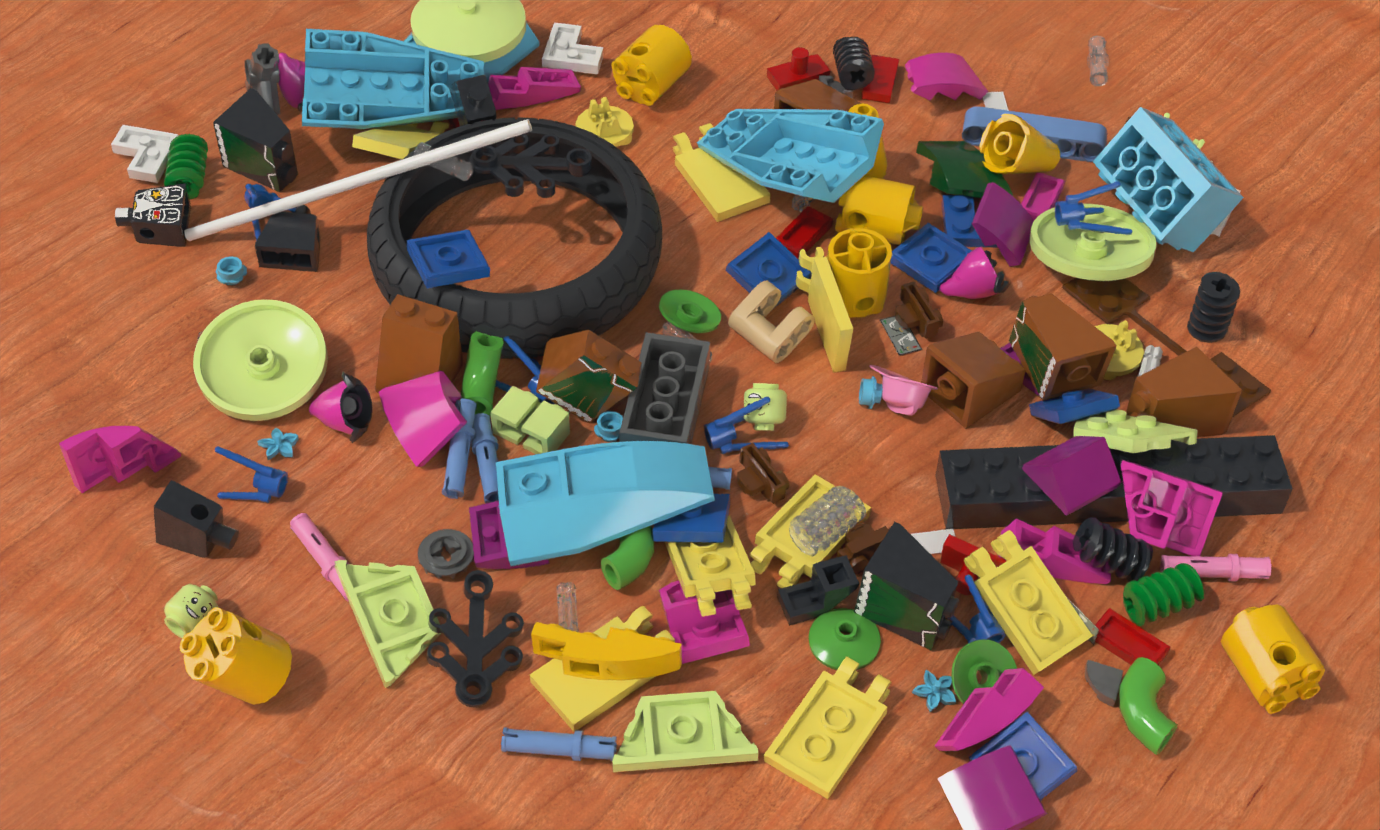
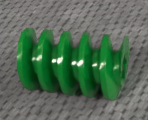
(187, 163)
(1162, 593)

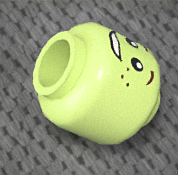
(770, 413)
(188, 608)

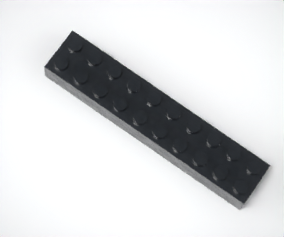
(992, 489)

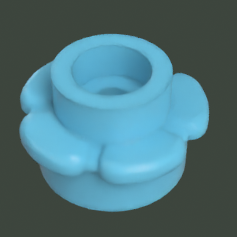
(230, 270)
(870, 392)
(608, 426)

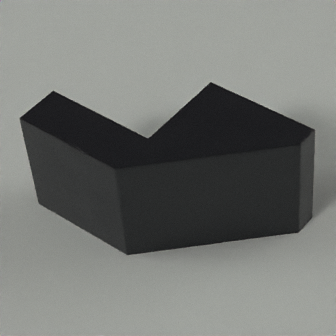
(829, 585)

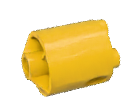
(651, 65)
(880, 207)
(861, 269)
(1272, 656)
(236, 657)

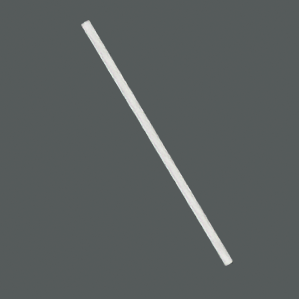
(359, 180)

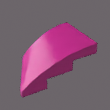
(943, 74)
(423, 414)
(114, 453)
(1168, 508)
(707, 634)

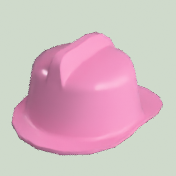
(902, 393)

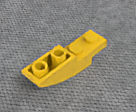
(618, 657)

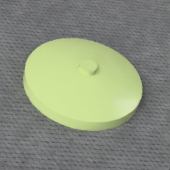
(469, 27)
(1094, 253)
(260, 360)

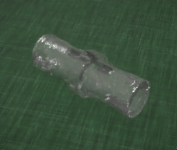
(1098, 61)

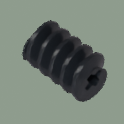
(853, 63)
(1213, 307)
(1112, 549)

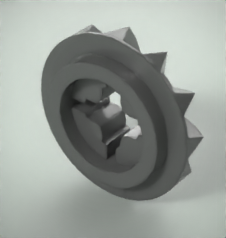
(457, 545)

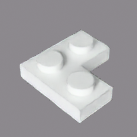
(566, 53)
(147, 147)

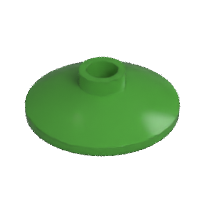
(690, 311)
(833, 647)
(982, 656)

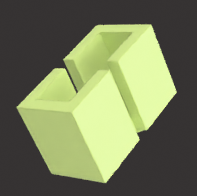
(523, 414)

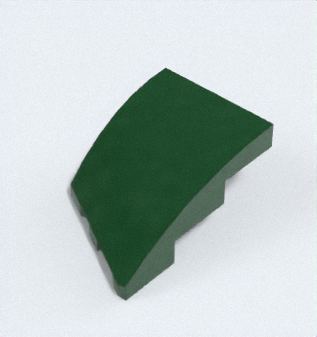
(959, 168)

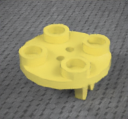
(607, 122)
(1128, 351)

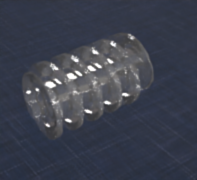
(826, 520)

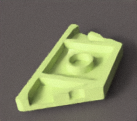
(1133, 433)
(390, 613)
(682, 733)

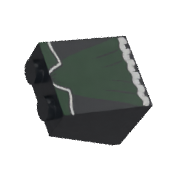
(256, 142)
(907, 590)

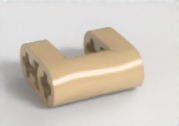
(772, 341)

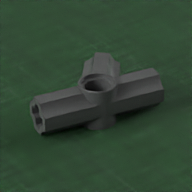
(263, 74)

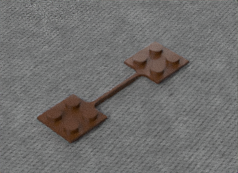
(1121, 297)

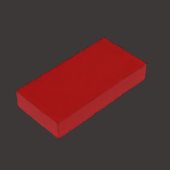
(884, 79)
(805, 230)
(1128, 639)

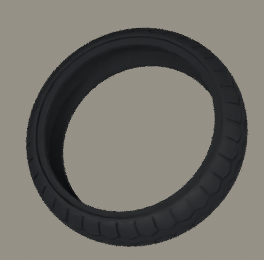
(529, 318)

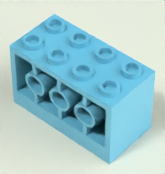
(1167, 180)

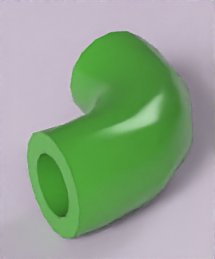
(482, 371)
(629, 559)
(1140, 707)

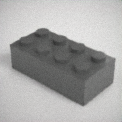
(667, 391)

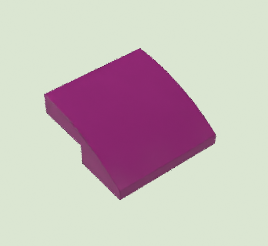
(1004, 223)
(489, 539)
(992, 793)

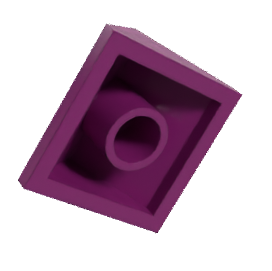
(1075, 472)

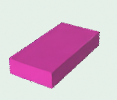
(1042, 194)

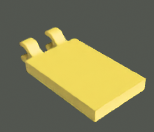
(396, 140)
(717, 185)
(826, 307)
(776, 538)
(713, 568)
(1027, 603)
(584, 699)
(829, 729)

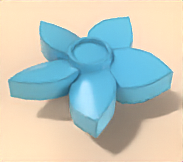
(279, 443)
(936, 690)

